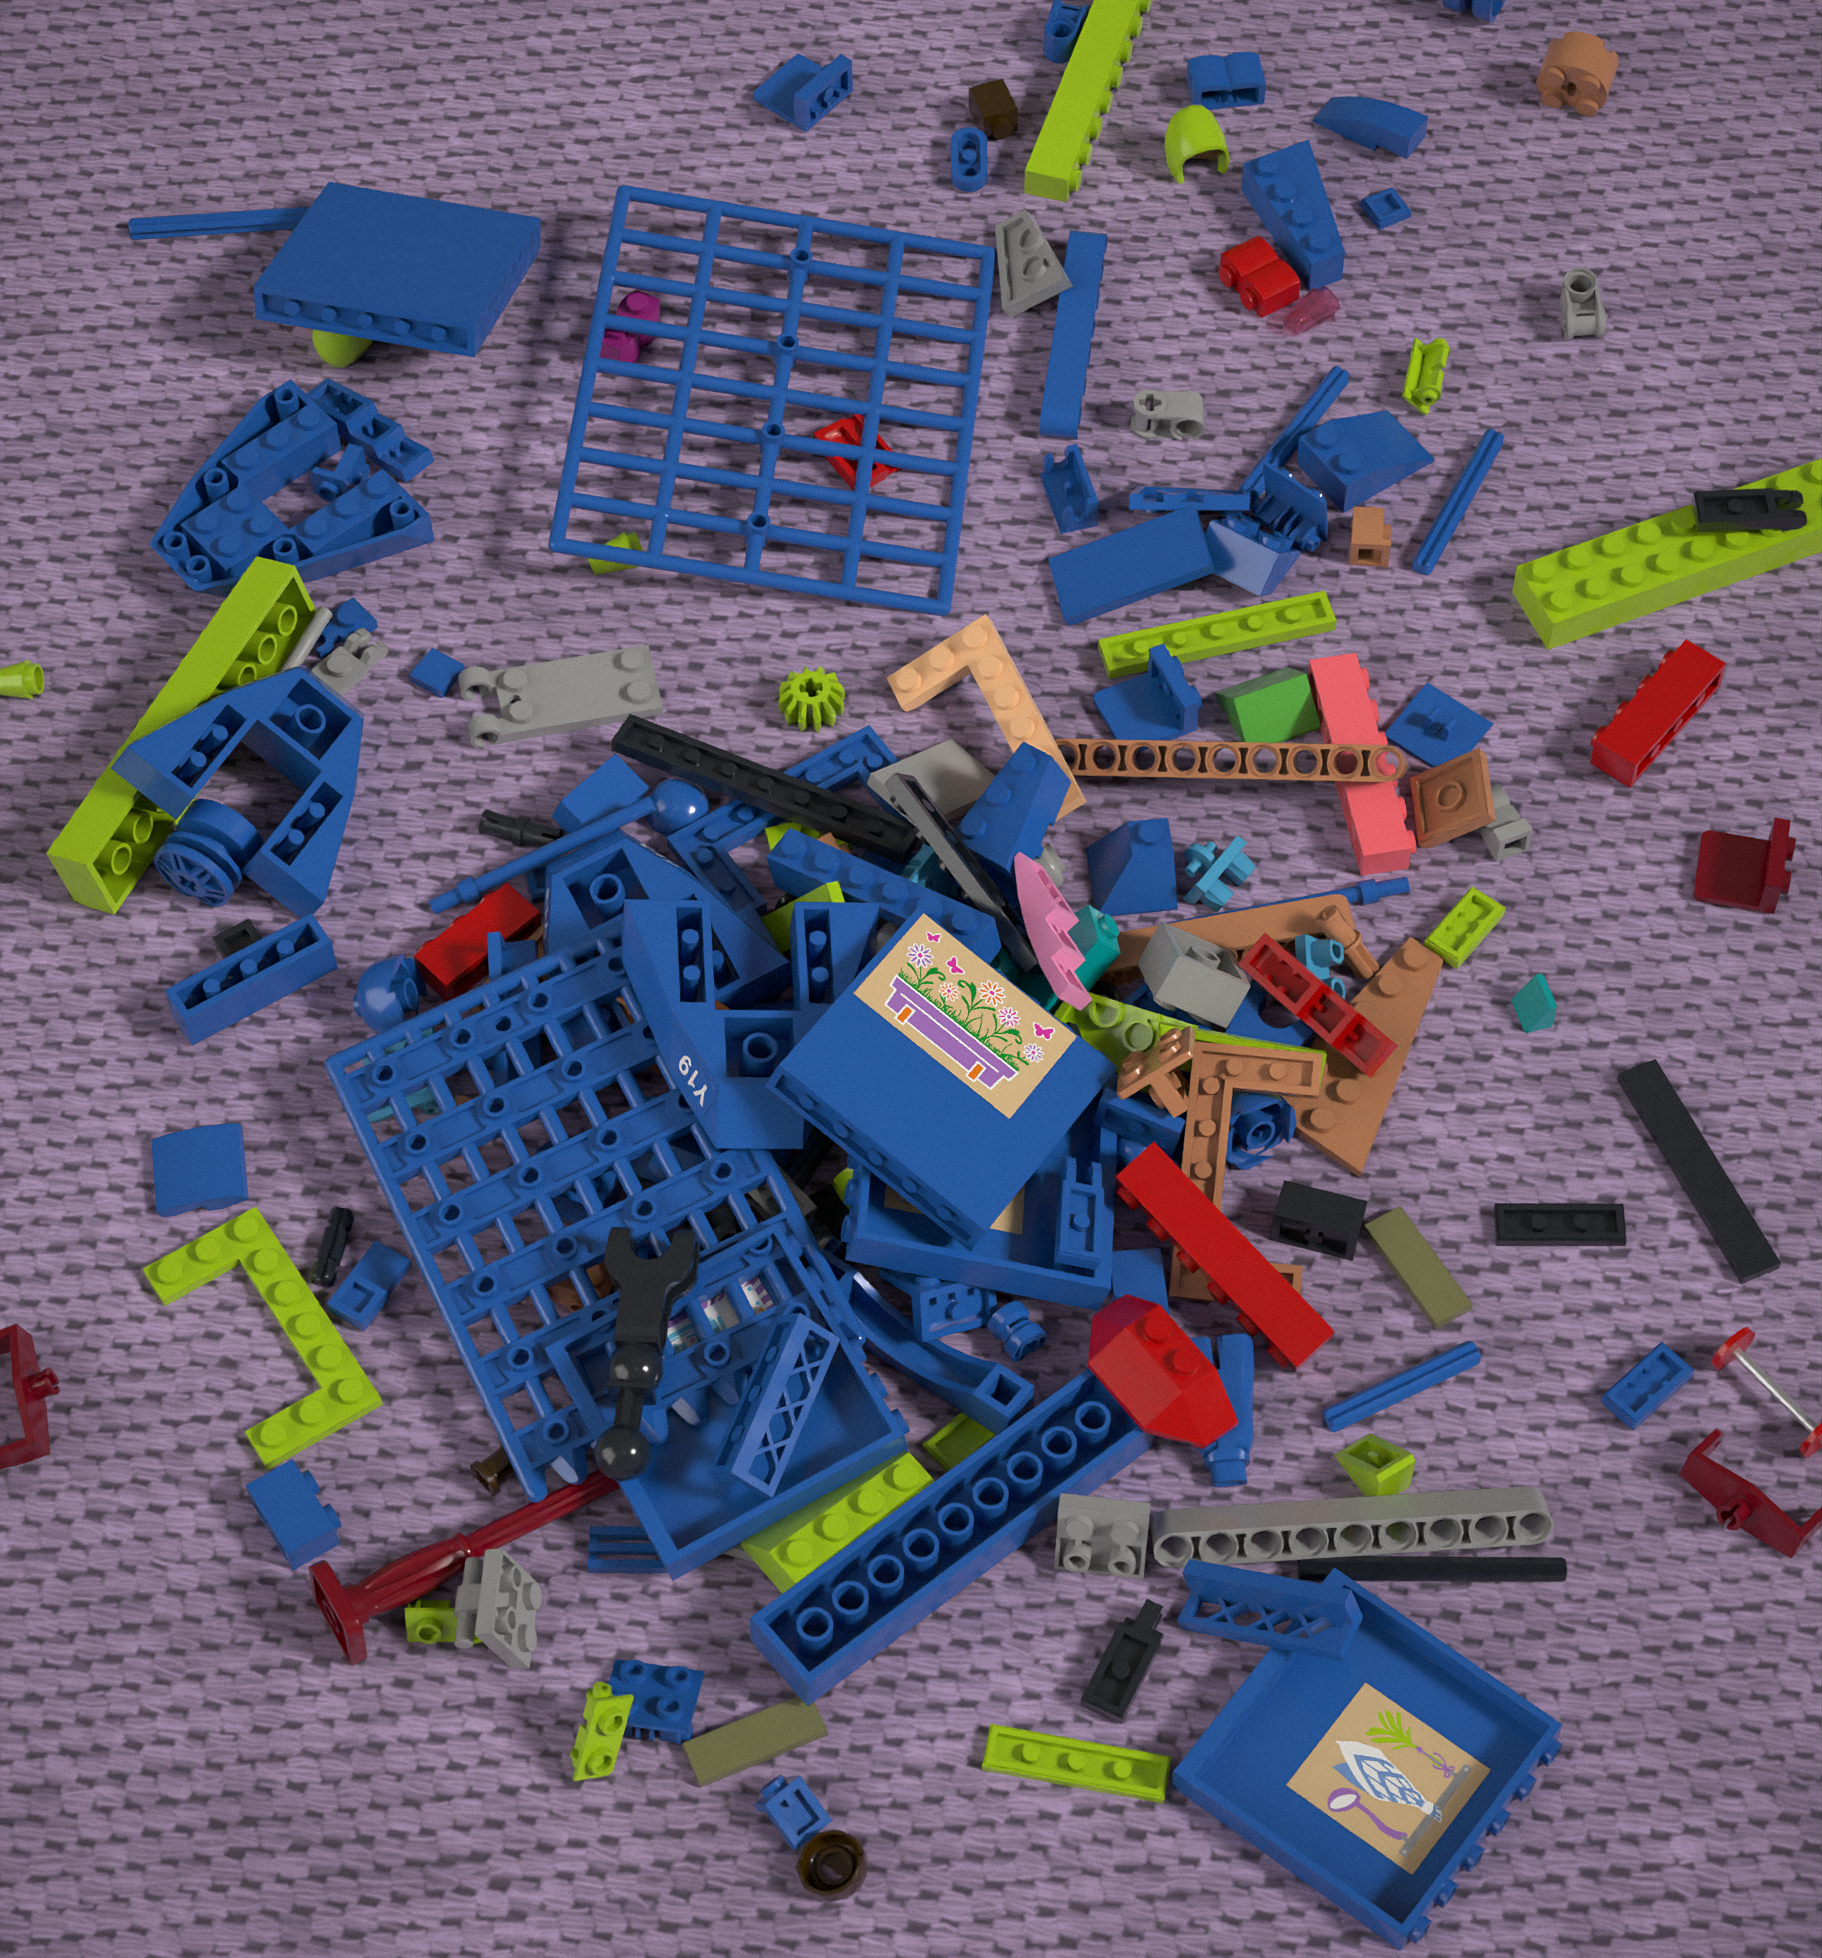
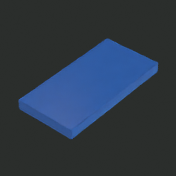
(1131, 565)

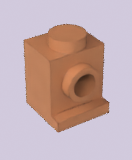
(1369, 537)

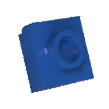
(348, 474)

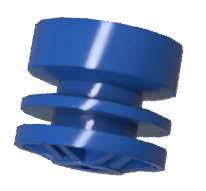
(208, 852)

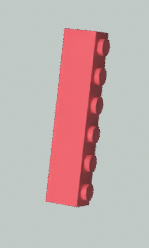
(1370, 808)

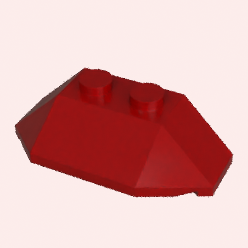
(1158, 1373)

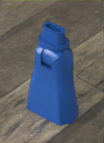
(1236, 1367)

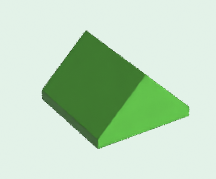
(1271, 707)

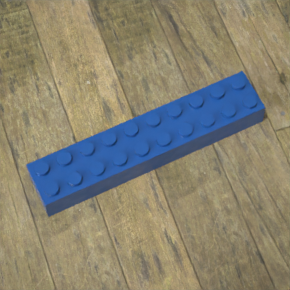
(945, 1537)

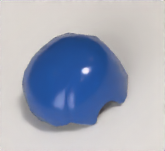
(677, 805)

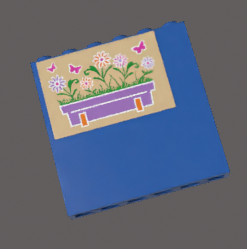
(941, 1077)

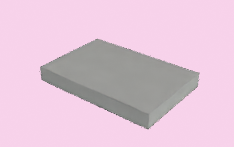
(946, 774)

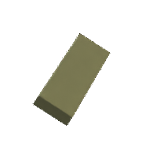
(1418, 1267)
(753, 1740)

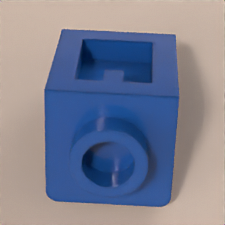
(792, 1809)

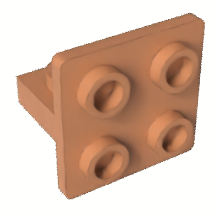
(1161, 1070)

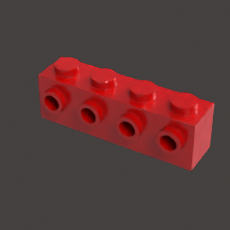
(1656, 712)

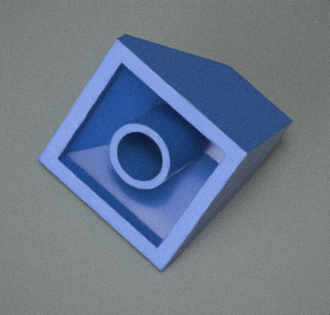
(1134, 869)

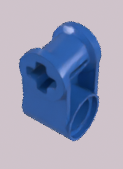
(1063, 30)

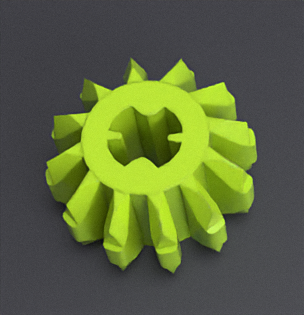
(811, 698)

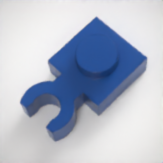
(344, 622)

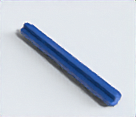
(216, 223)
(1300, 424)
(1457, 502)

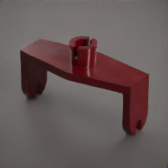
(30, 1390)
(1744, 1502)

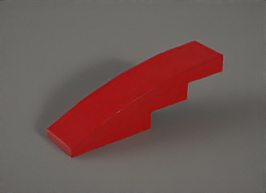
(1317, 1005)

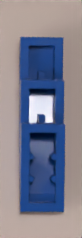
(363, 426)

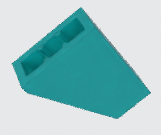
(1096, 940)

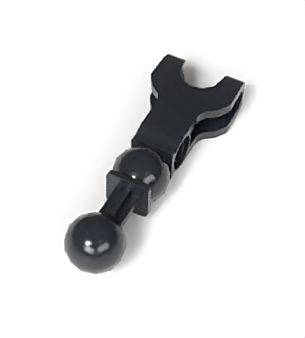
(642, 1324)

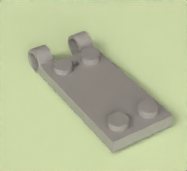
(563, 694)

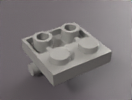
(1102, 1536)
(499, 1606)

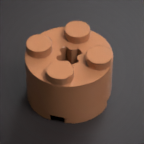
(1577, 73)

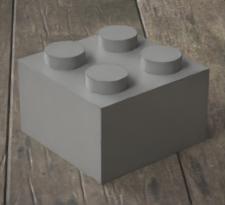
(1193, 975)

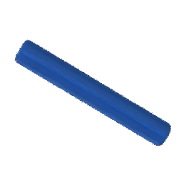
(1401, 1386)

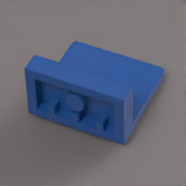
(805, 91)
(942, 1305)

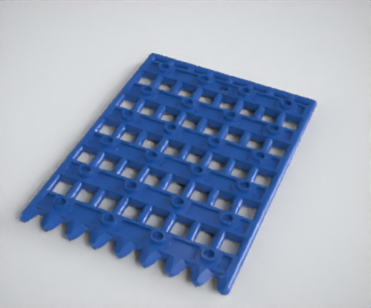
(714, 1362)

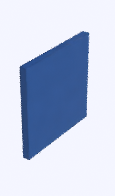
(1437, 727)

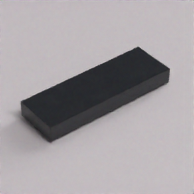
(1559, 1224)

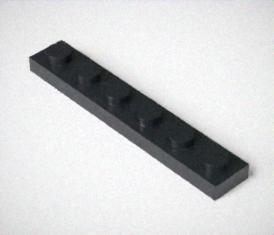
(962, 865)

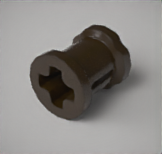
(493, 1471)

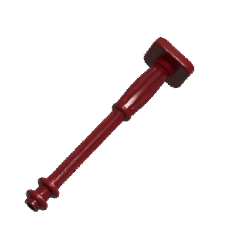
(425, 1569)

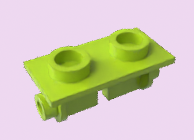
(1424, 374)
(432, 1622)
(601, 1737)

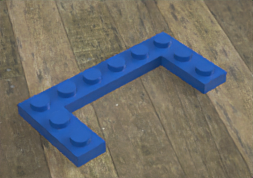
(706, 842)

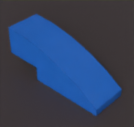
(1374, 123)

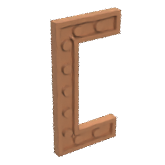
(1214, 1075)

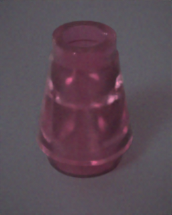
(1313, 310)

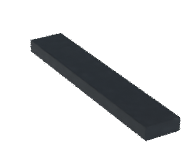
(1698, 1171)

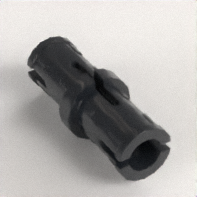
(518, 830)

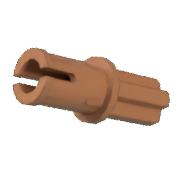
(1354, 950)

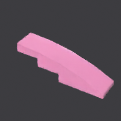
(1047, 925)

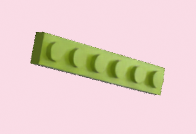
(1220, 633)

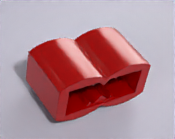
(1259, 276)

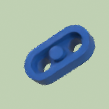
(969, 161)

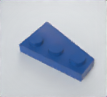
(1159, 499)

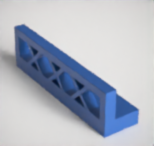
(502, 959)
(760, 1401)
(1271, 1595)

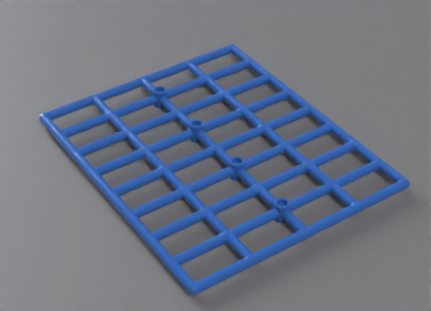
(772, 436)

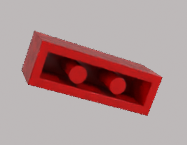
(460, 954)

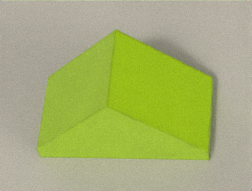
(1377, 1466)

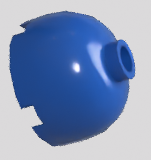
(388, 991)
(1258, 1122)

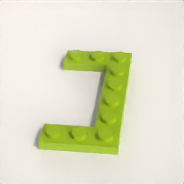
(344, 1387)

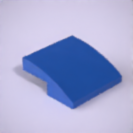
(199, 1169)

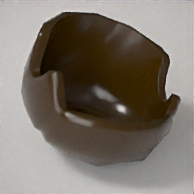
(840, 1853)

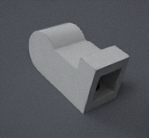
(1506, 828)

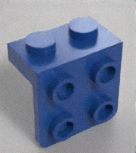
(1152, 704)

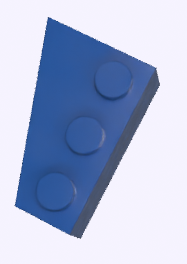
(1015, 811)

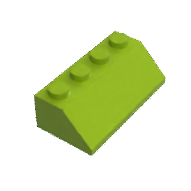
(832, 1522)

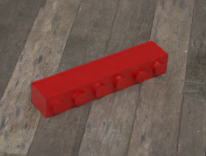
(1224, 1257)

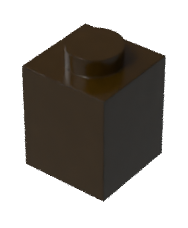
(993, 109)

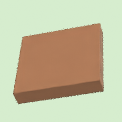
(1452, 799)

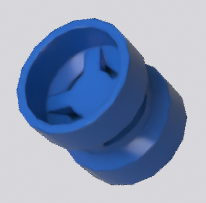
(1016, 1330)

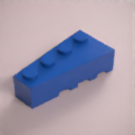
(1296, 212)

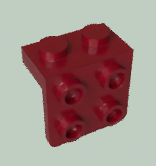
(1744, 869)

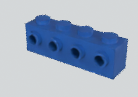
(251, 979)

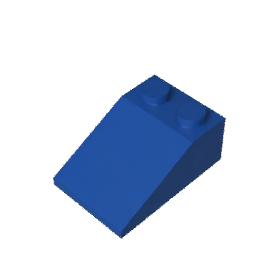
(1359, 456)

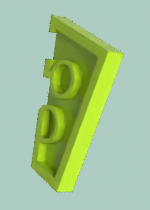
(1115, 1027)

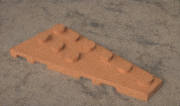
(1349, 1102)

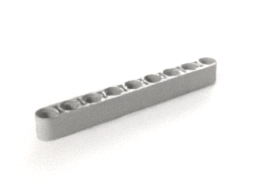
(1370, 1536)

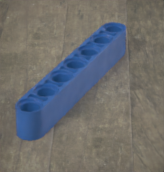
(1073, 335)

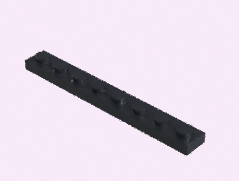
(765, 788)

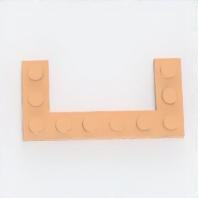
(982, 652)

